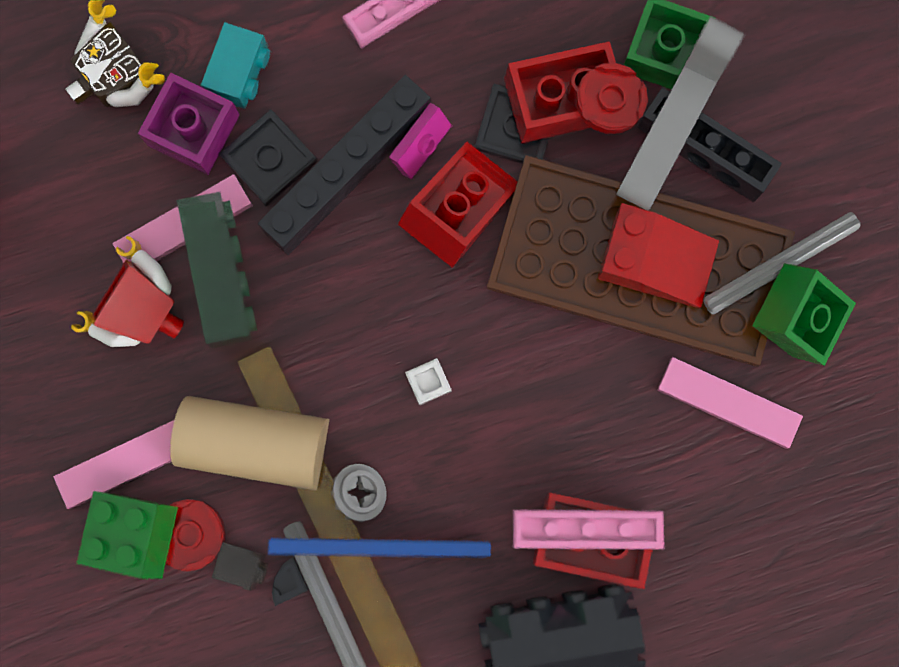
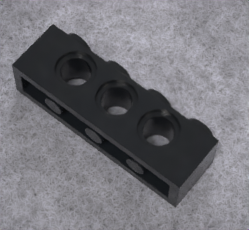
(721, 152)

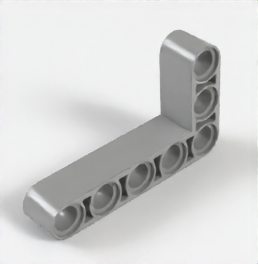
(680, 113)

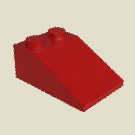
(458, 204)
(658, 256)

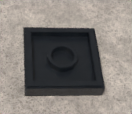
(500, 133)
(268, 157)

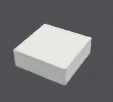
(428, 381)

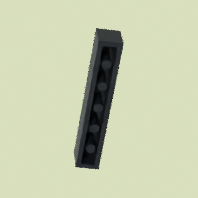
(345, 165)

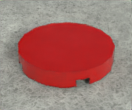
(601, 100)
(195, 536)

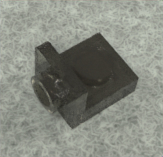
(240, 566)

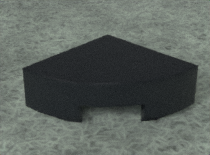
(288, 582)

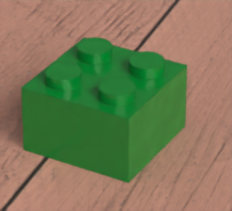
(664, 41)
(804, 313)
(127, 535)

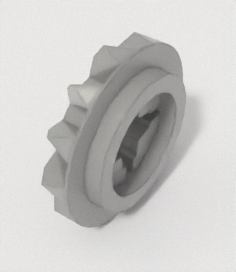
(368, 481)

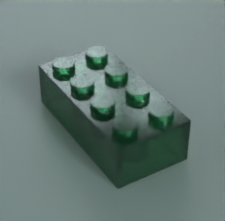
(215, 271)

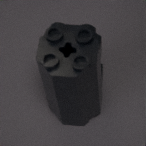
(566, 633)

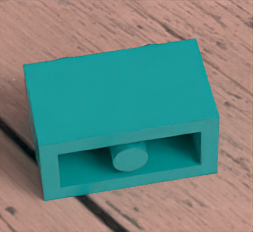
(236, 64)

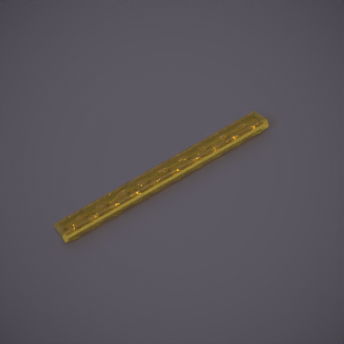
(356, 574)

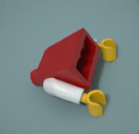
(133, 304)

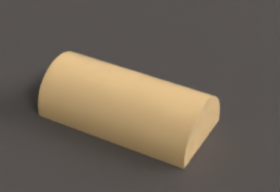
(249, 442)

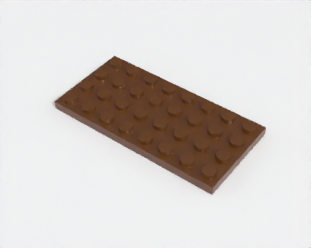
(559, 242)

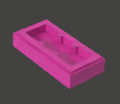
(420, 141)

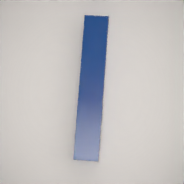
(378, 548)

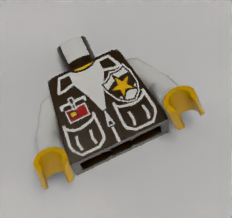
(109, 64)

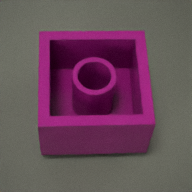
(189, 123)

